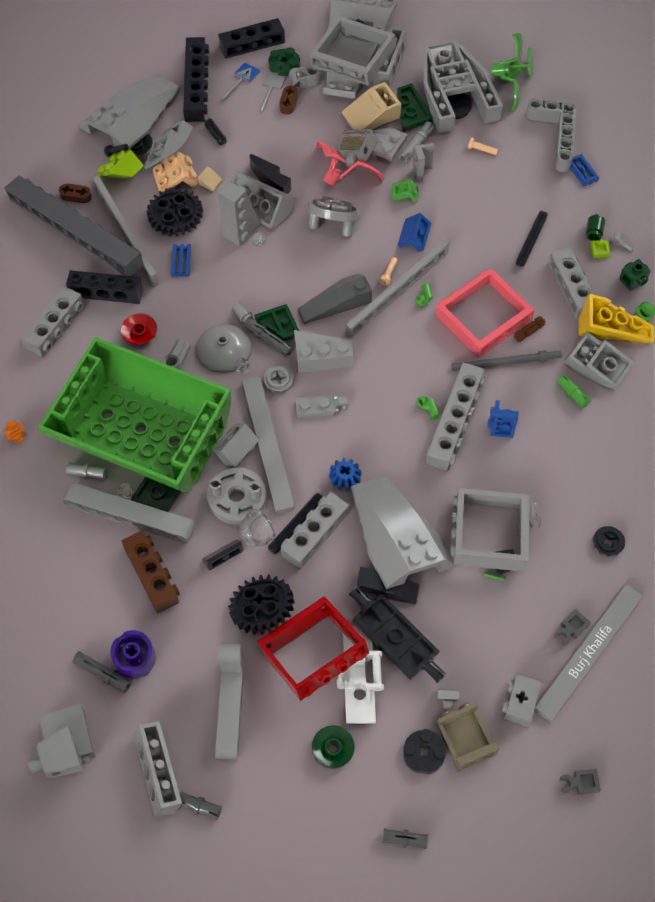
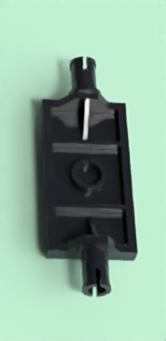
(396, 636)

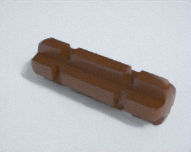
(529, 329)

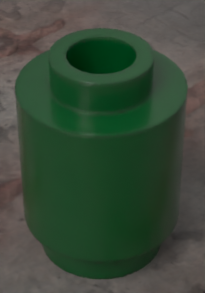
(595, 227)

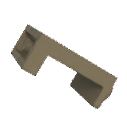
(466, 736)

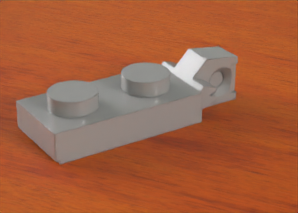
(320, 405)

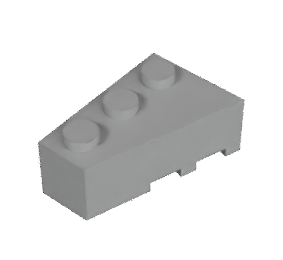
(322, 352)

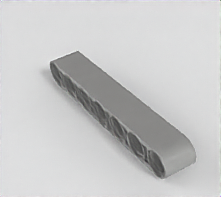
(129, 512)

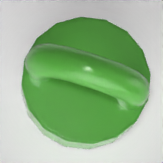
(645, 311)

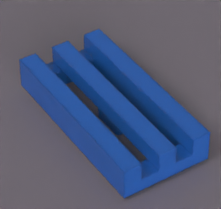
(580, 172)
(181, 248)

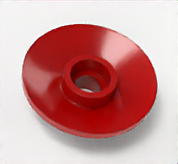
(135, 324)

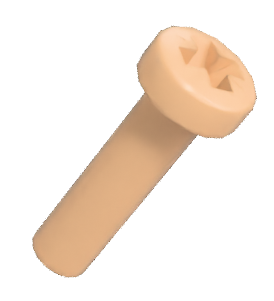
(473, 144)
(385, 278)

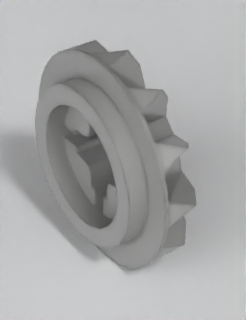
(284, 374)

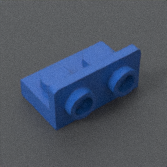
(502, 421)

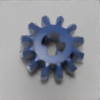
(345, 474)

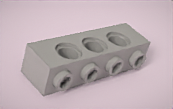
(390, 67)
(570, 279)
(46, 324)
(300, 555)
(157, 769)

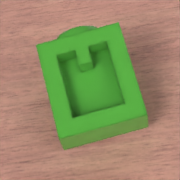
(404, 190)

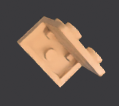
(173, 171)

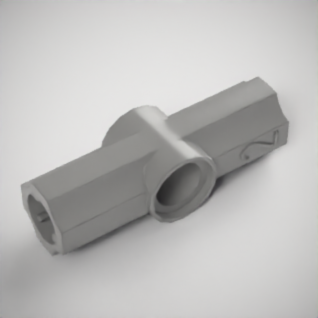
(177, 354)

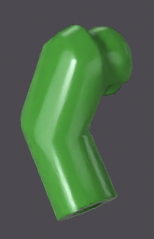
(429, 405)

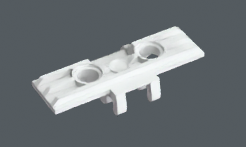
(354, 678)

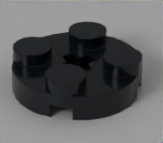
(426, 739)

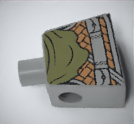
(357, 145)

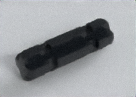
(215, 131)

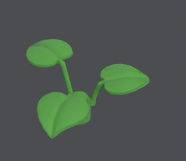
(503, 68)

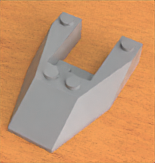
(451, 72)

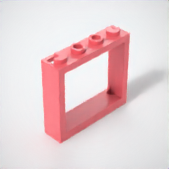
(498, 335)

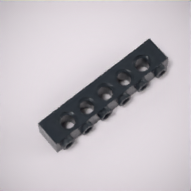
(195, 79)

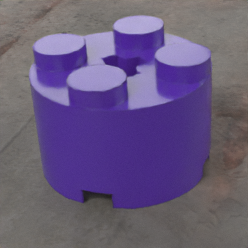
(123, 651)

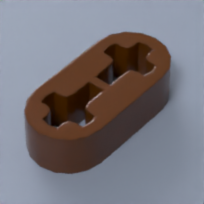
(290, 100)
(74, 193)

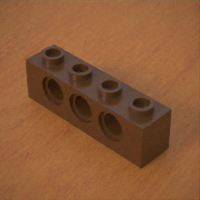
(160, 599)

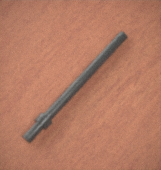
(542, 356)

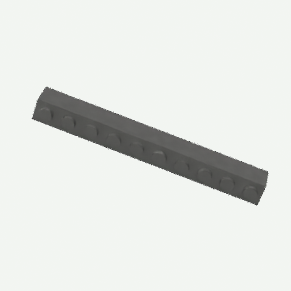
(74, 226)

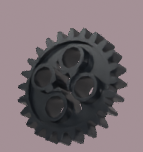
(186, 206)
(256, 600)

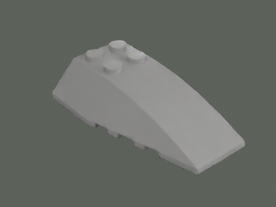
(132, 110)
(396, 533)

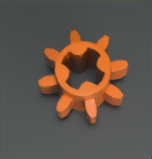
(14, 431)

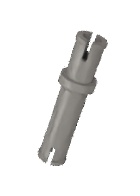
(420, 137)

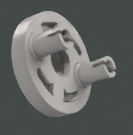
(333, 210)
(221, 490)

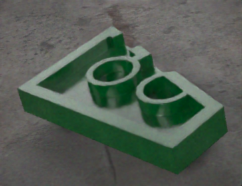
(413, 109)

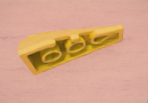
(613, 323)

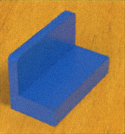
(415, 232)

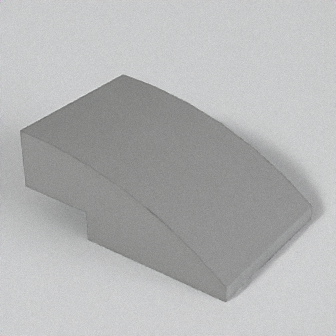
(168, 143)
(598, 361)

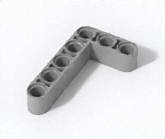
(565, 115)
(230, 700)

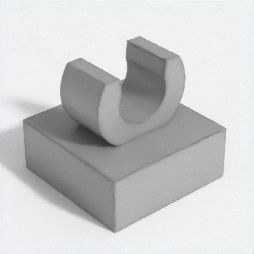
(447, 696)

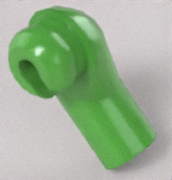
(426, 297)

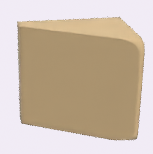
(209, 179)

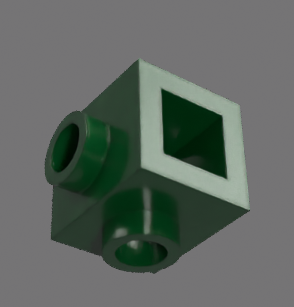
(635, 274)

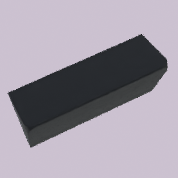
(223, 554)

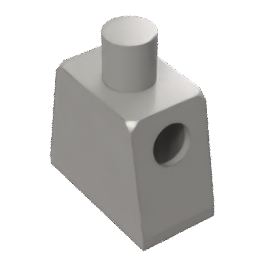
(57, 755)

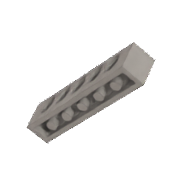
(442, 457)

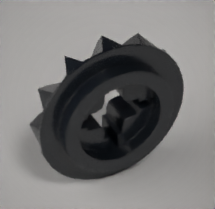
(610, 533)

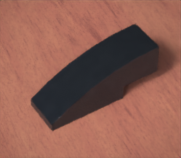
(269, 174)
(370, 582)

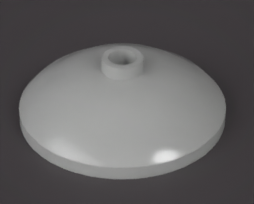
(223, 356)

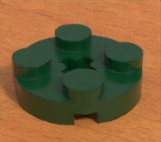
(278, 57)

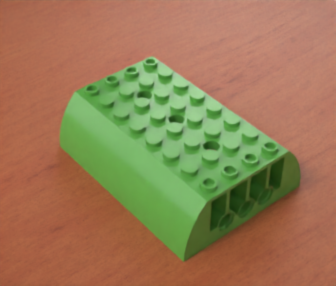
(139, 394)

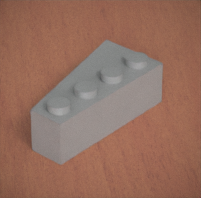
(236, 214)

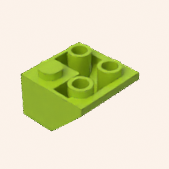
(120, 166)

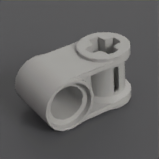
(306, 77)

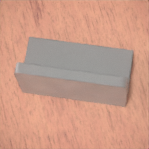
(422, 159)

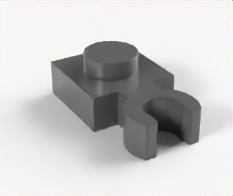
(573, 625)
(584, 780)

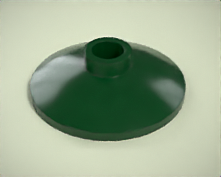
(328, 737)

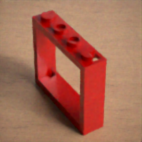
(299, 624)

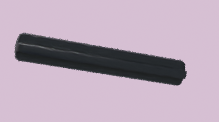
(531, 238)
(287, 532)

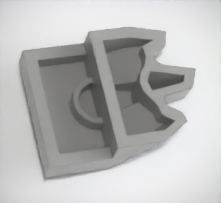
(388, 143)

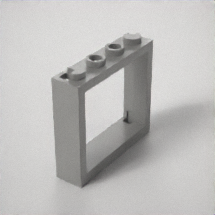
(347, 69)
(484, 558)

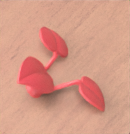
(333, 173)

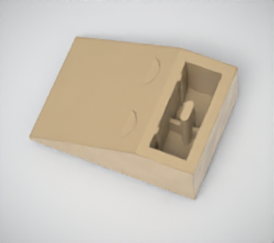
(373, 108)

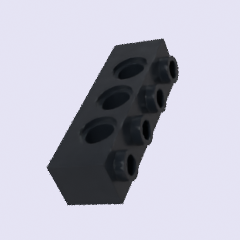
(251, 38)
(106, 286)

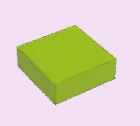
(600, 249)

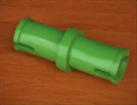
(573, 391)

